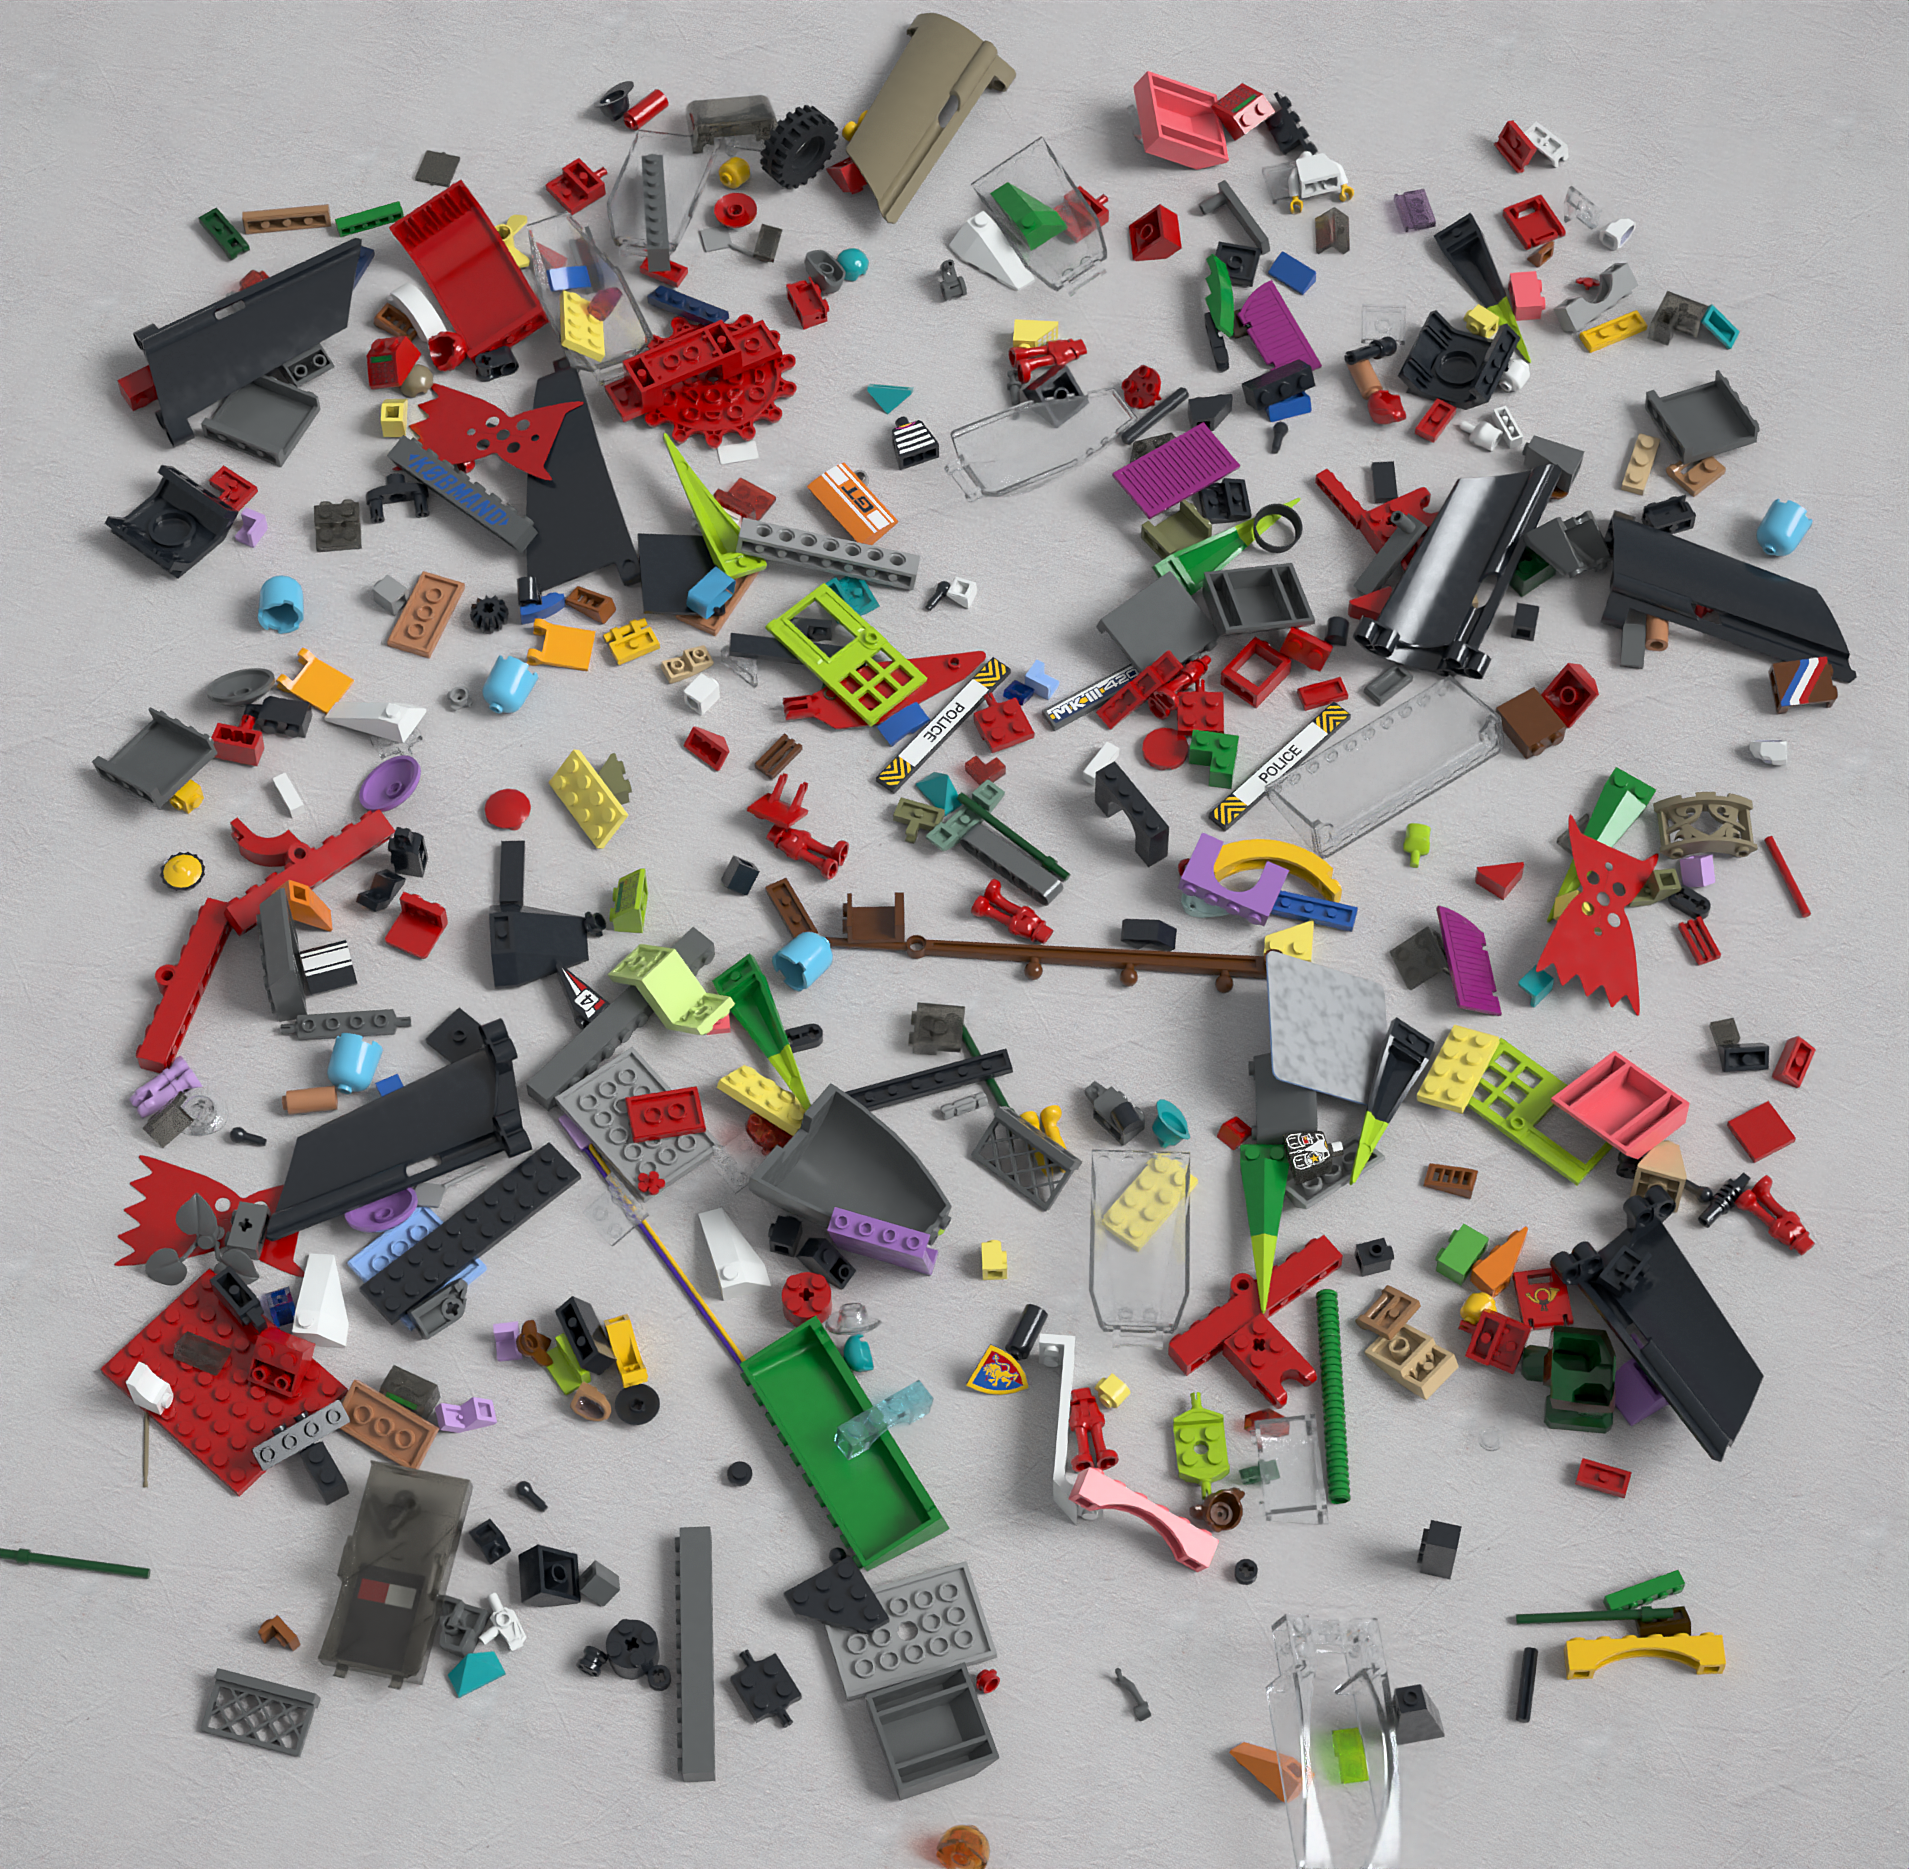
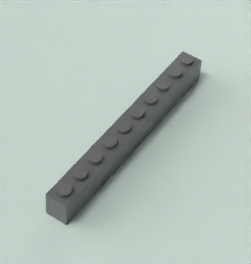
(609, 1029)
(696, 1655)

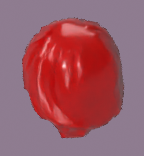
(447, 350)
(1385, 407)

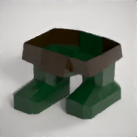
(1580, 1376)

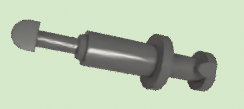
(1014, 387)

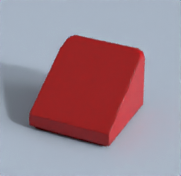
(1234, 1132)

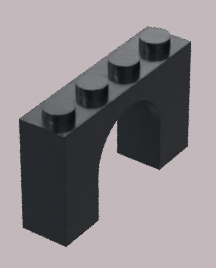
(1116, 793)

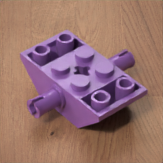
(1635, 1392)

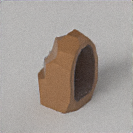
(590, 1403)

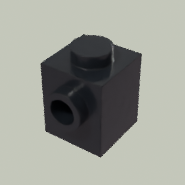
(785, 1235)
(1373, 1256)

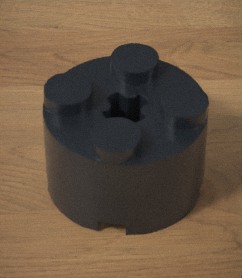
(632, 1635)

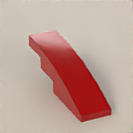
(1139, 689)

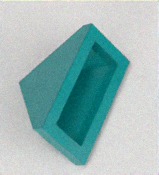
(1720, 326)
(888, 395)
(940, 791)
(475, 1671)

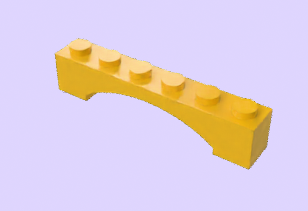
(1700, 1652)

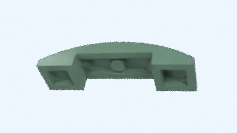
(949, 834)

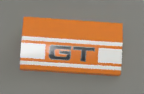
(852, 504)

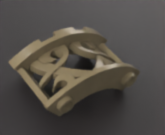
(1697, 841)

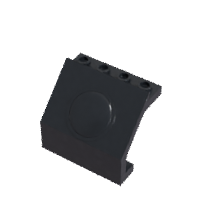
(1456, 363)
(176, 523)

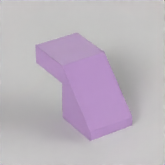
(469, 1416)

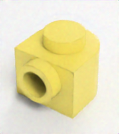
(1112, 1391)

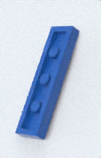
(1314, 909)

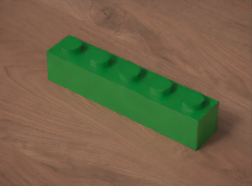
(369, 219)
(1645, 1592)

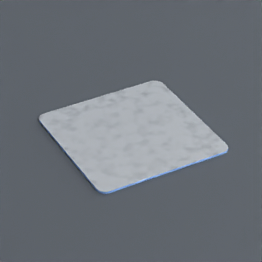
(1324, 1027)

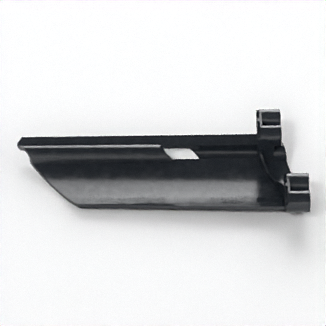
(283, 316)
(1473, 536)
(1690, 1344)

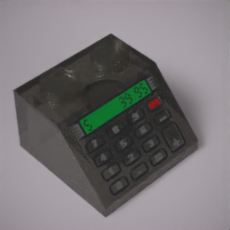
(411, 1391)

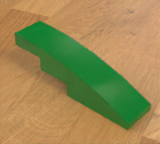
(1221, 298)

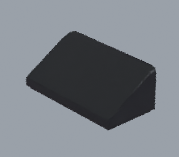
(1744, 1057)

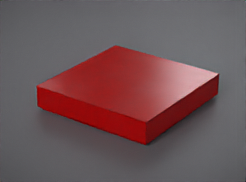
(1761, 1131)

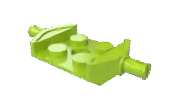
(1204, 1428)

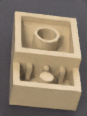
(1413, 1360)

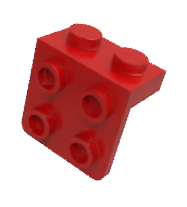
(1306, 649)
(417, 925)

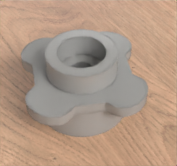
(459, 692)

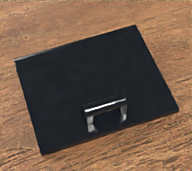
(670, 569)

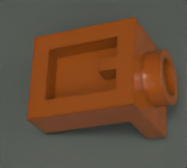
(280, 1631)

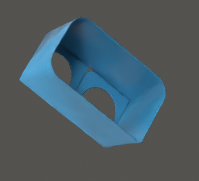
(710, 592)

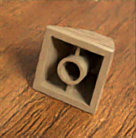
(1661, 1167)

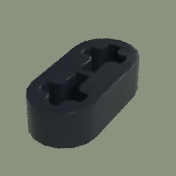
(1689, 902)
(801, 1037)

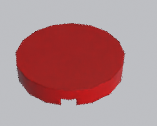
(1165, 749)

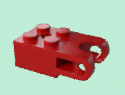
(1377, 522)
(1267, 1359)

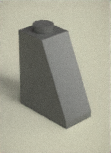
(1544, 451)

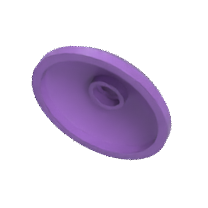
(390, 784)
(383, 1213)

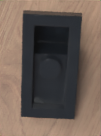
(814, 628)

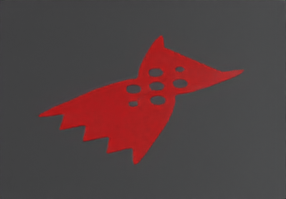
(457, 412)
(1573, 943)
(171, 1188)

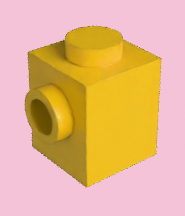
(188, 797)

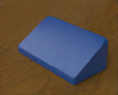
(1292, 273)
(1289, 407)

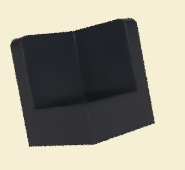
(1525, 622)
(740, 875)

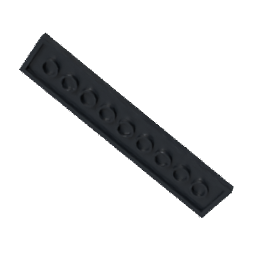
(470, 1233)

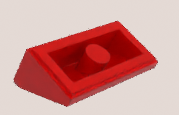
(1794, 1062)

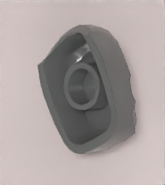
(824, 271)

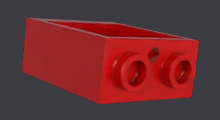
(1244, 688)

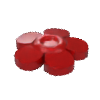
(1588, 282)
(650, 1182)

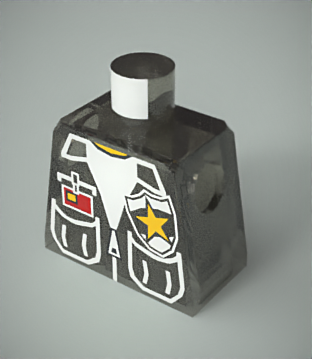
(1310, 1154)

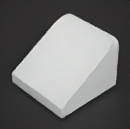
(962, 591)

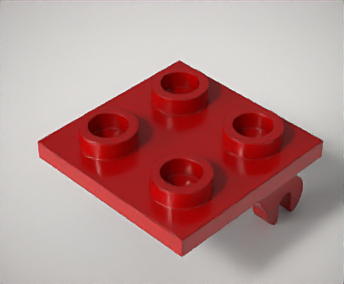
(777, 811)

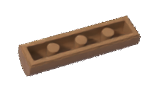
(286, 219)

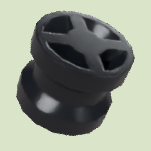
(1627, 1166)
(592, 1661)

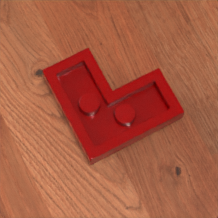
(234, 488)

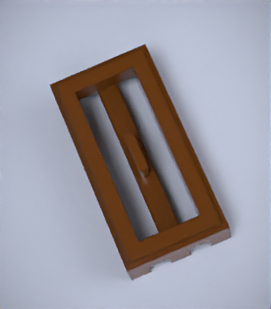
(782, 745)

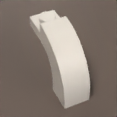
(418, 310)

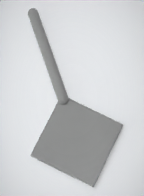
(719, 238)
(432, 1194)

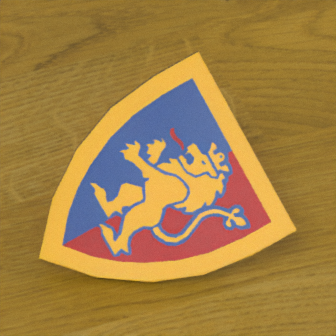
(998, 1373)

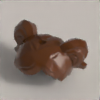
(1224, 1502)

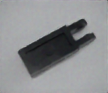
(1217, 344)

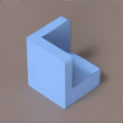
(1042, 683)

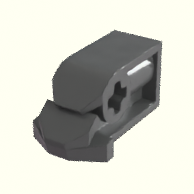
(430, 1314)

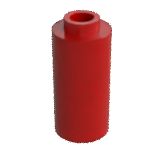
(645, 110)

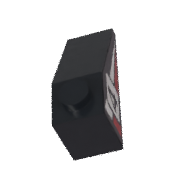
(582, 999)

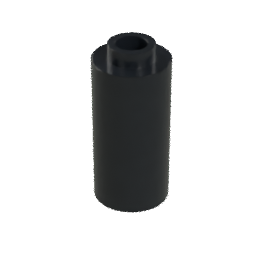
(1026, 1331)

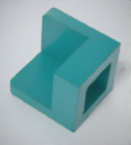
(1537, 985)

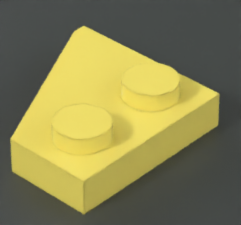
(1293, 941)

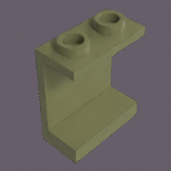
(1177, 531)

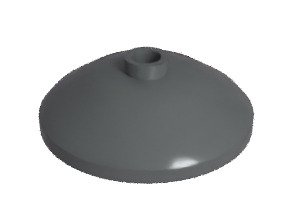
(241, 687)

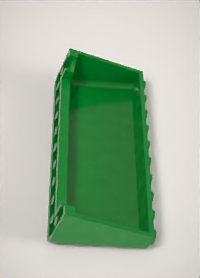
(869, 1497)

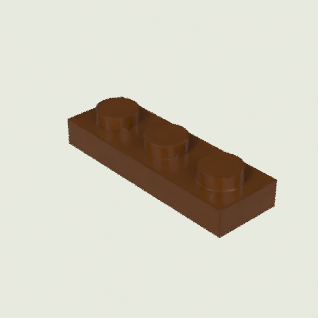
(790, 908)

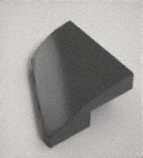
(461, 1626)

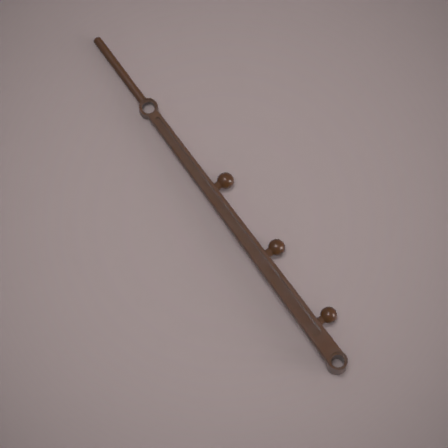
(1130, 960)

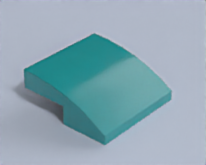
(855, 594)

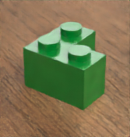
(1217, 752)

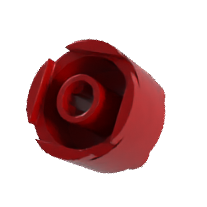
(806, 1297)

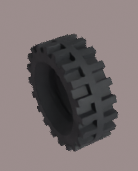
(781, 155)

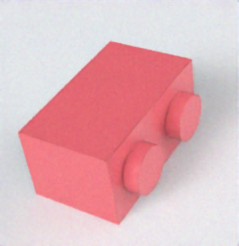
(1525, 295)

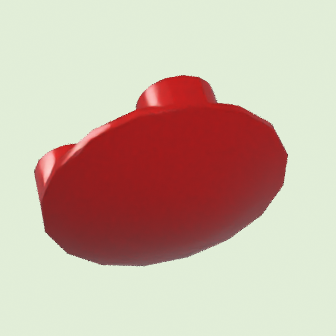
(507, 809)

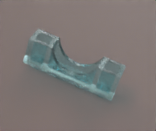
(904, 1406)

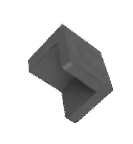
(599, 1583)

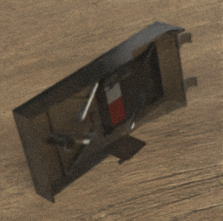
(396, 1573)

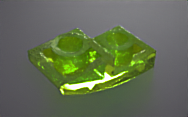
(1350, 1755)

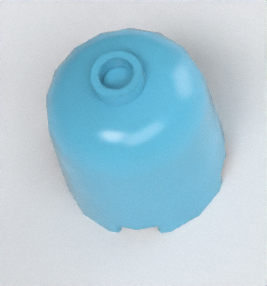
(1783, 528)
(281, 604)
(508, 685)
(803, 960)
(353, 1063)

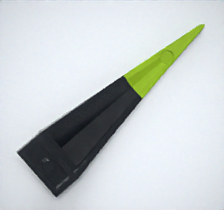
(1470, 255)
(1398, 1066)

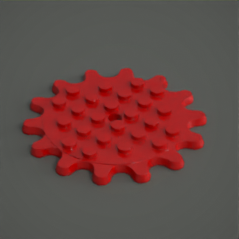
(726, 405)

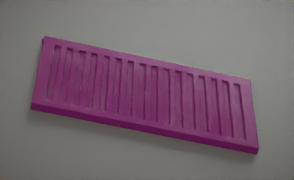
(1176, 470)

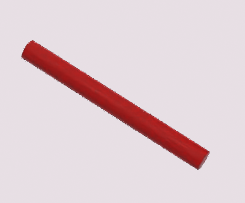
(1787, 876)

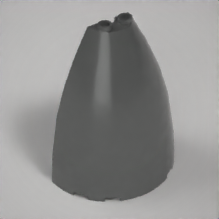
(854, 1164)

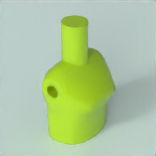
(1416, 842)

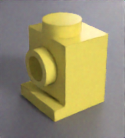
(1481, 321)
(993, 1261)

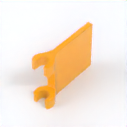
(562, 646)
(316, 682)

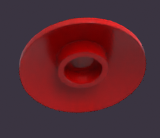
(735, 210)

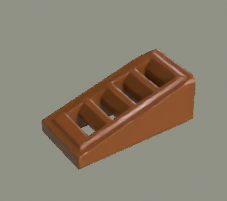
(395, 314)
(601, 613)
(1449, 1187)

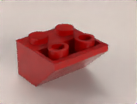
(280, 1361)

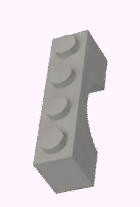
(1614, 284)

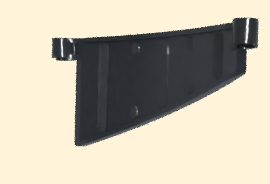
(577, 509)

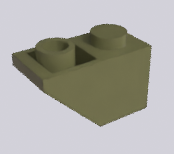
(612, 776)

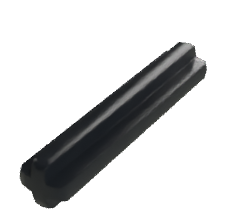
(1526, 1685)

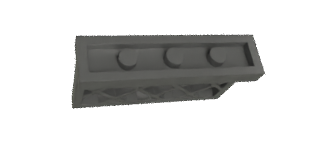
(1039, 1141)
(260, 1689)

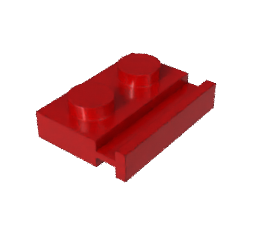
(1515, 146)

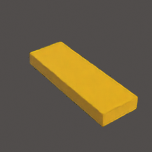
(1613, 331)

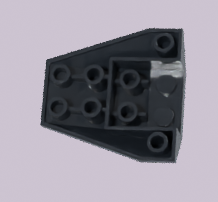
(532, 941)

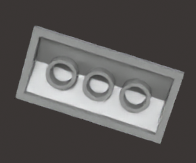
(1317, 1189)

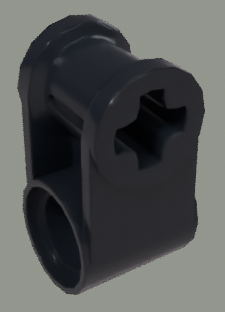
(498, 363)
(528, 590)

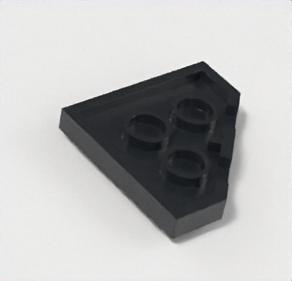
(838, 1599)

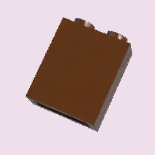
(1531, 723)

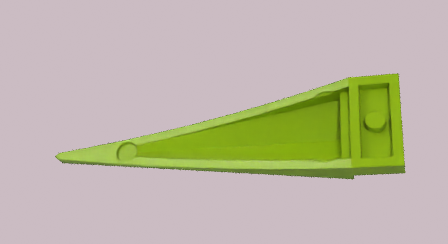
(715, 524)

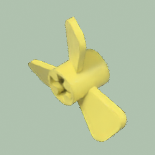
(507, 232)

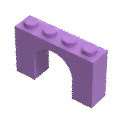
(1251, 904)

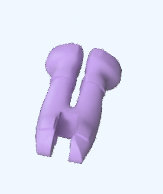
(154, 1095)

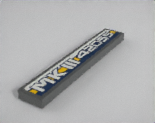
(1088, 698)

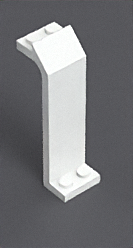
(1056, 1351)

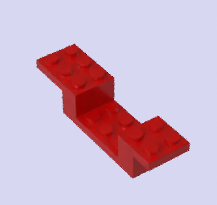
(686, 357)

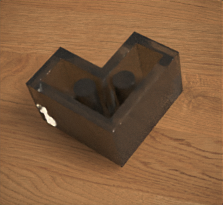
(1676, 314)

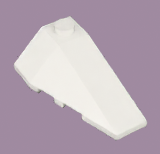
(987, 248)
(384, 720)
(733, 1259)
(320, 1306)

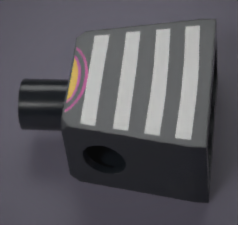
(913, 443)

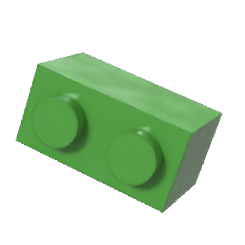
(1463, 1251)

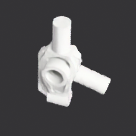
(504, 1623)

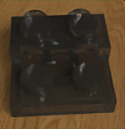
(338, 526)
(937, 1028)

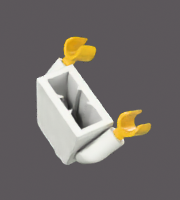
(1316, 176)

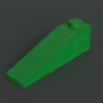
(1029, 216)

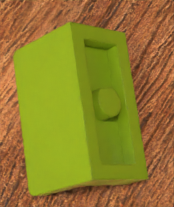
(565, 1366)

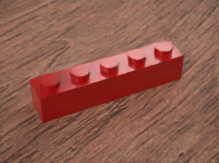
(1340, 497)

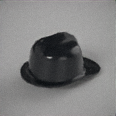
(616, 101)

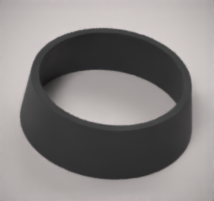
(1285, 511)

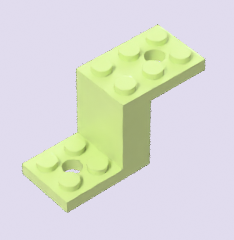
(671, 989)

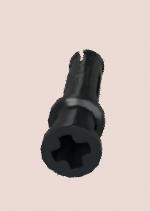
(1376, 349)

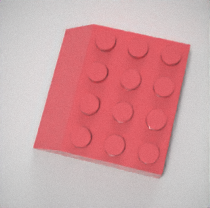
(1179, 122)
(1623, 1105)

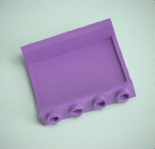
(882, 1241)

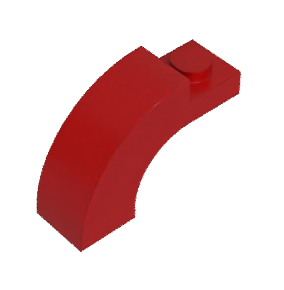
(262, 850)

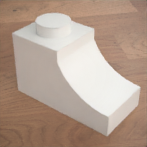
(149, 1390)

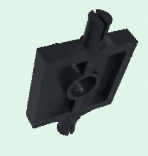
(766, 1688)

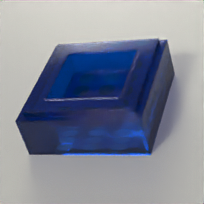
(1020, 691)

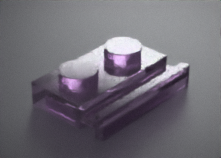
(1414, 210)

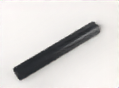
(1155, 415)

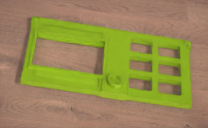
(848, 659)
(1525, 1116)

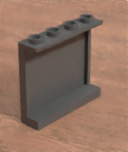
(263, 419)
(1703, 420)
(1158, 621)
(158, 759)

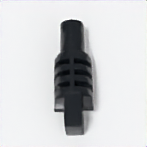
(1724, 1200)

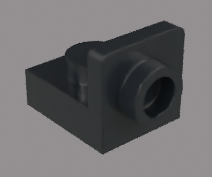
(490, 1541)

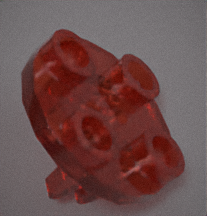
(766, 1133)

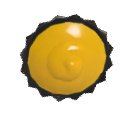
(182, 871)

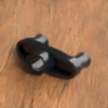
(397, 491)

